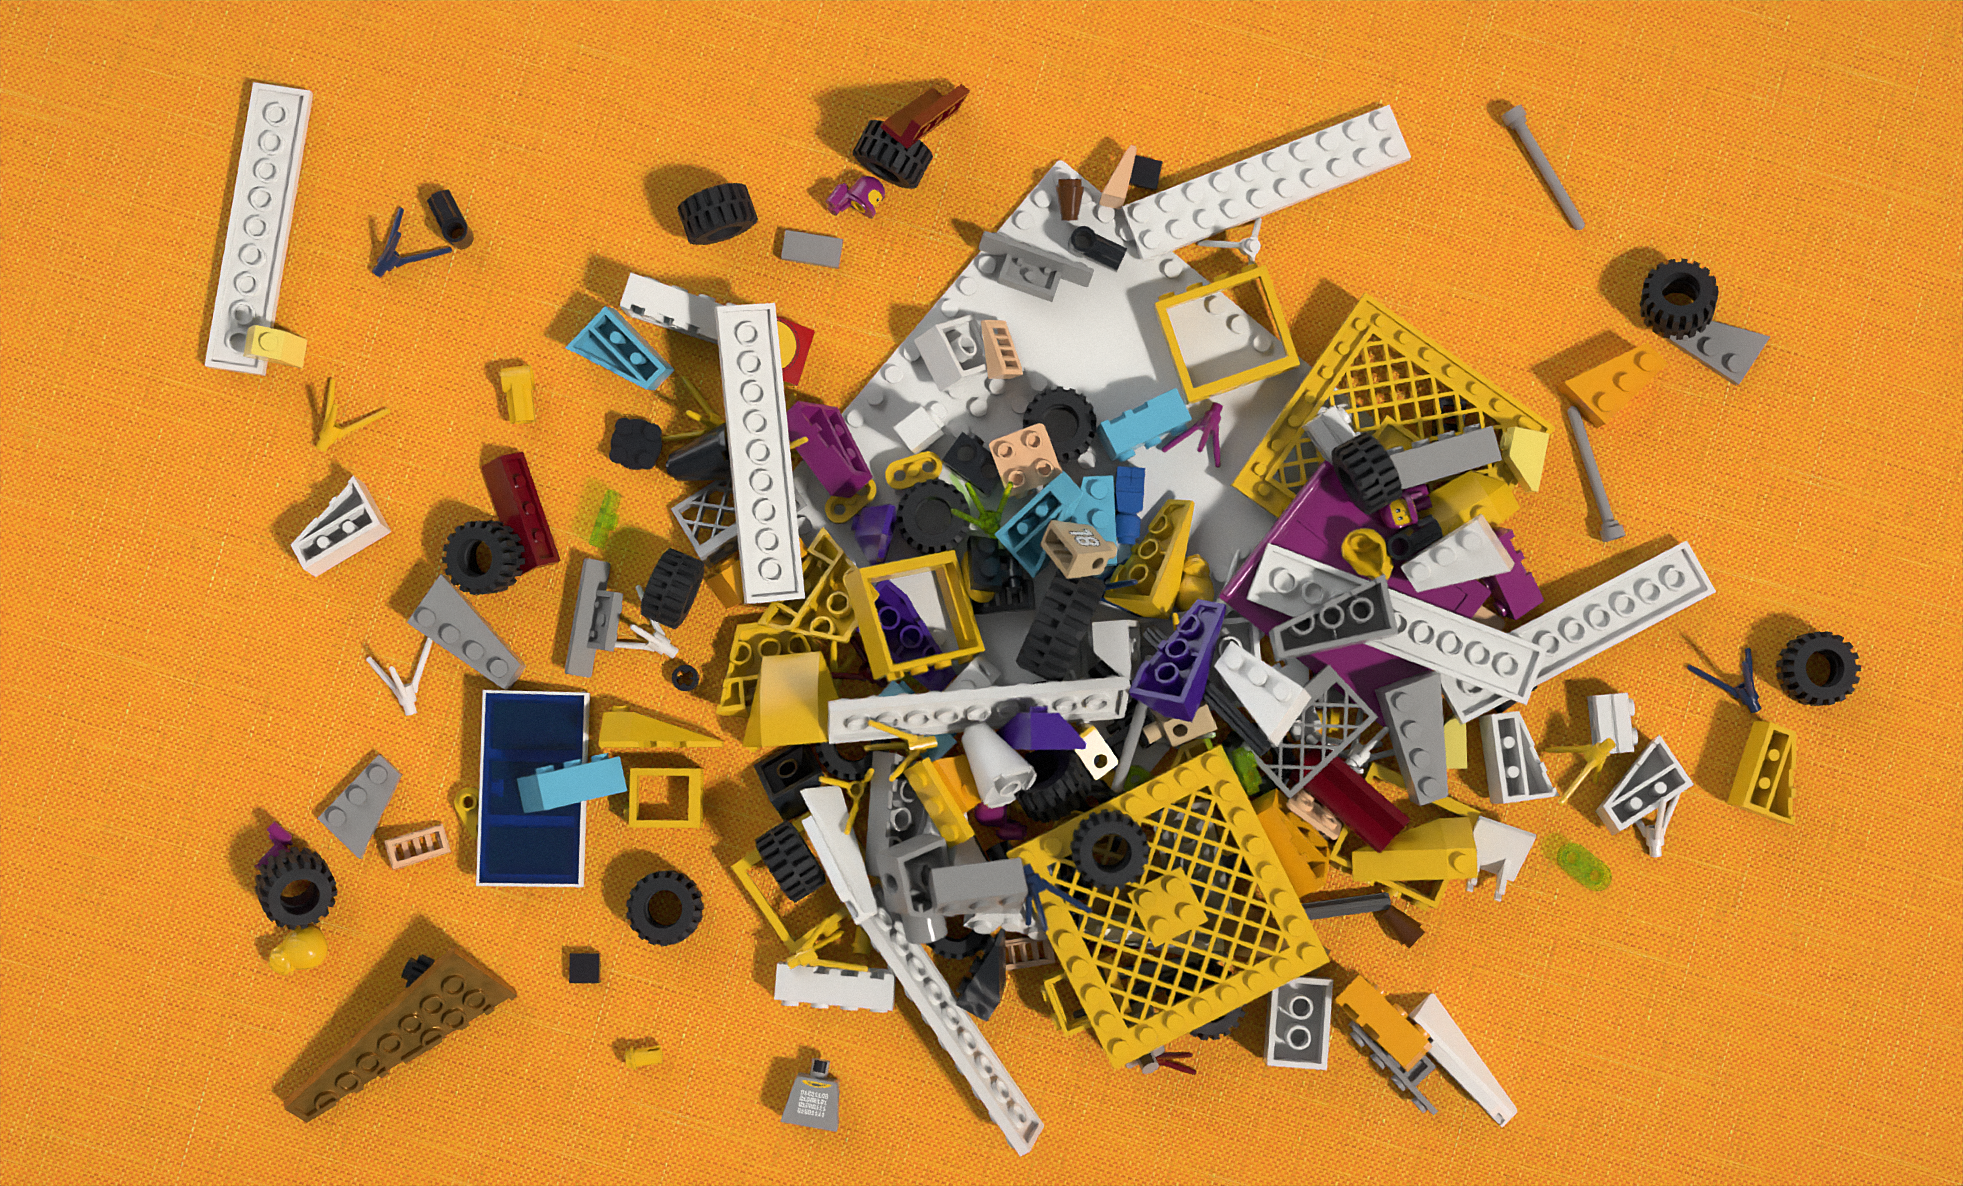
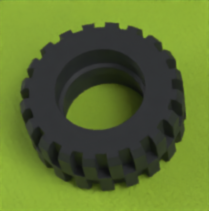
(1060, 625)

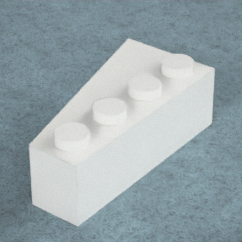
(670, 307)
(836, 987)

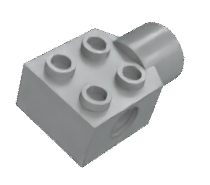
(905, 885)

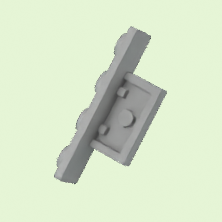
(1033, 269)
(594, 618)
(1401, 1077)

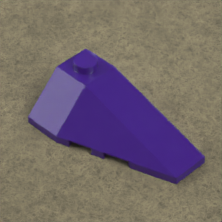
(875, 531)
(908, 634)
(1180, 668)
(1040, 731)

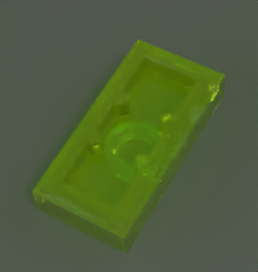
(606, 519)

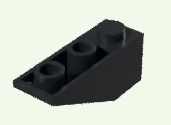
(985, 985)

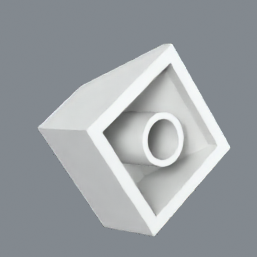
(953, 352)
(1118, 645)

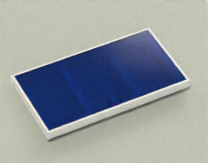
(518, 737)

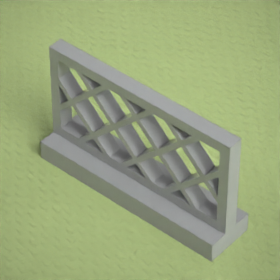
(722, 543)
(1316, 688)

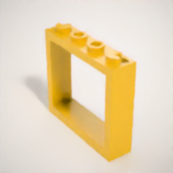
(1240, 379)
(955, 599)
(753, 858)
(1394, 887)

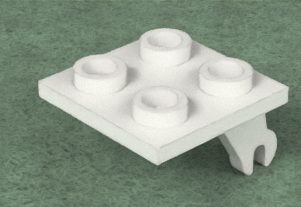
(1500, 851)

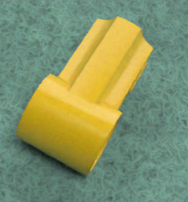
(518, 387)

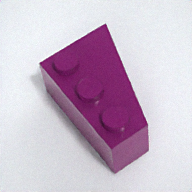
(829, 449)
(1514, 590)

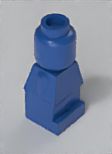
(1128, 503)

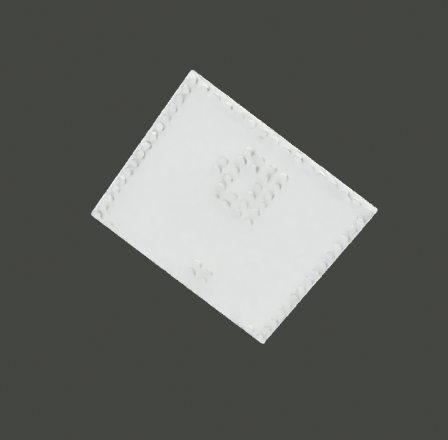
(1112, 352)

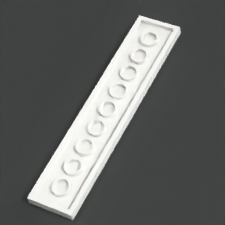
(1265, 183)
(259, 223)
(759, 453)
(1597, 622)
(1424, 631)
(956, 710)
(953, 1027)

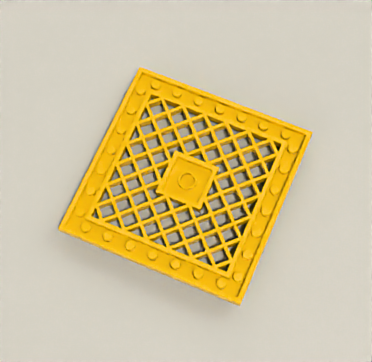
(1416, 348)
(1171, 908)

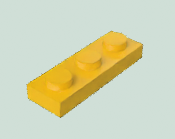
(938, 802)

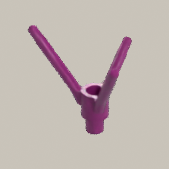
(1208, 425)

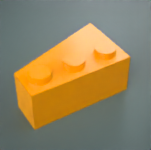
(1295, 841)
(1384, 1022)

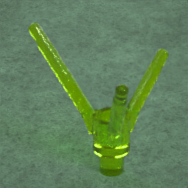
(988, 520)

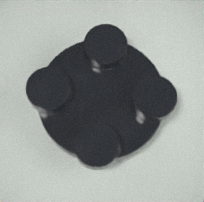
(636, 444)

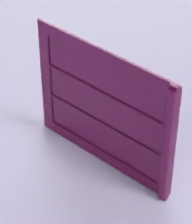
(1315, 529)

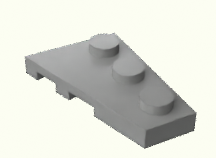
(1723, 349)
(360, 806)

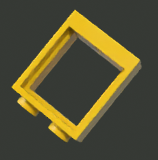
(696, 798)
(1059, 1017)

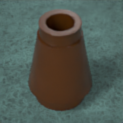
(1069, 198)
(1402, 926)

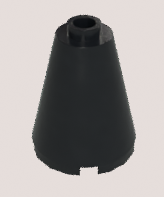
(702, 458)

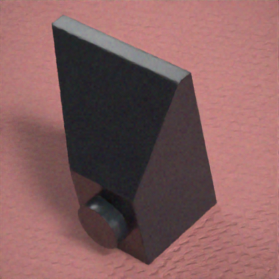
(786, 775)

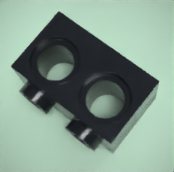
(971, 469)

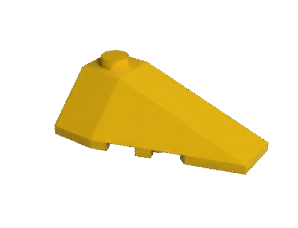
(1156, 563)
(637, 730)
(1427, 852)

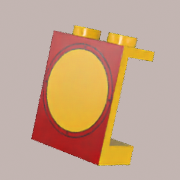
(794, 348)

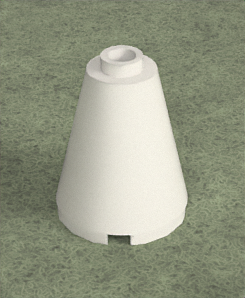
(995, 766)

